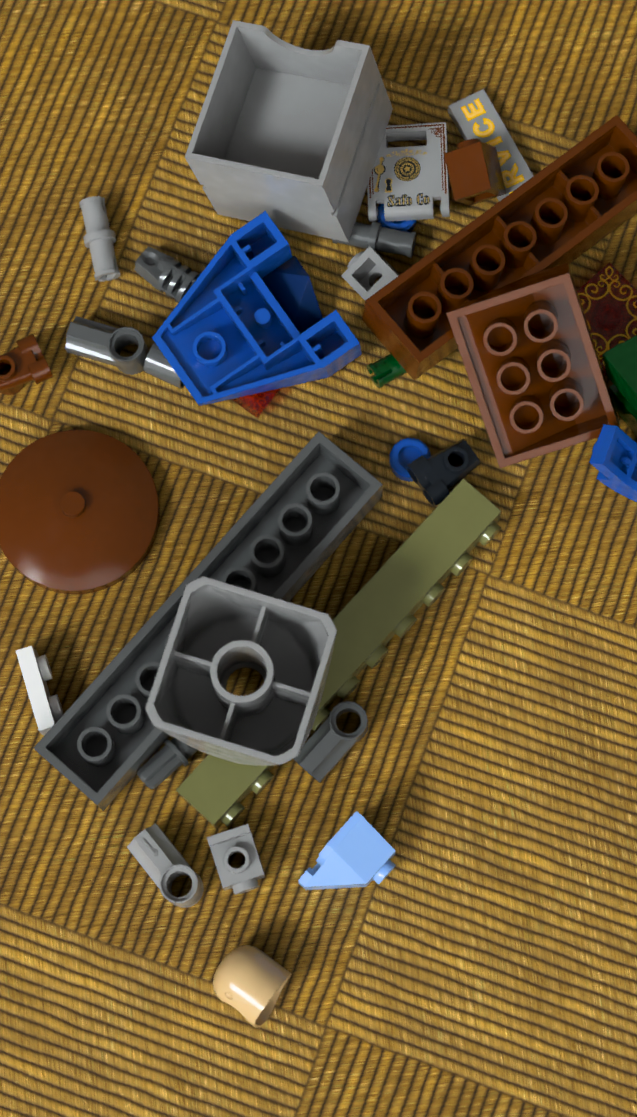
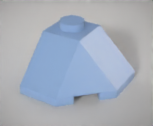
(351, 858)

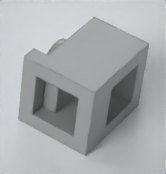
(365, 269)
(230, 842)

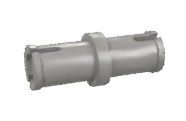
(99, 238)

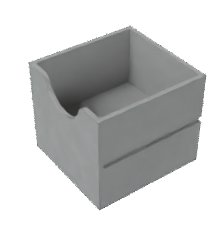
(290, 132)

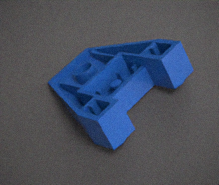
(233, 334)

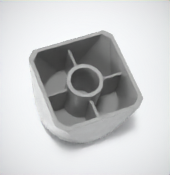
(235, 629)

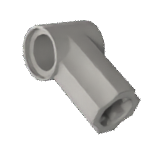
(165, 864)

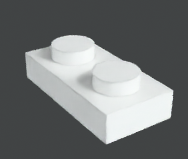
(36, 672)

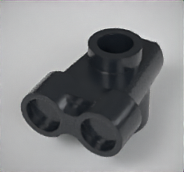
(437, 476)

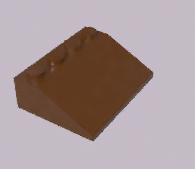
(533, 366)

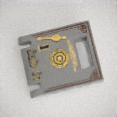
(410, 176)

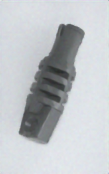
(165, 273)

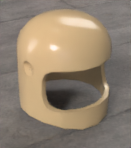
(250, 983)

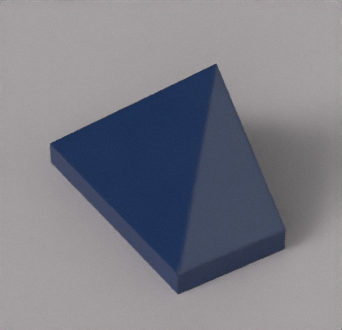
(294, 293)

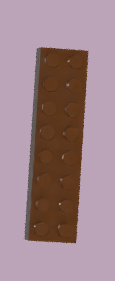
(527, 232)

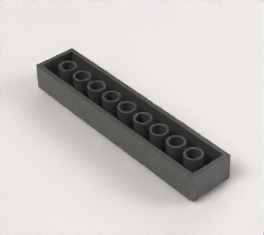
(266, 551)

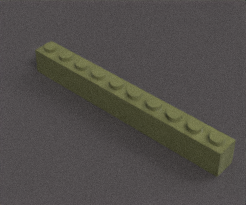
(363, 629)

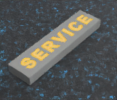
(478, 119)

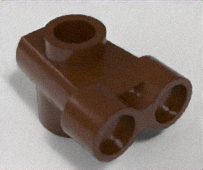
(26, 365)

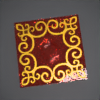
(609, 309)

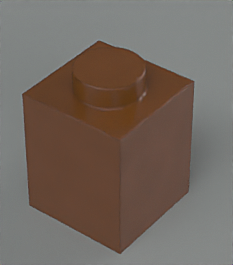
(474, 172)

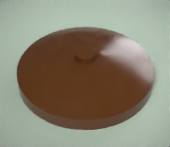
(77, 512)

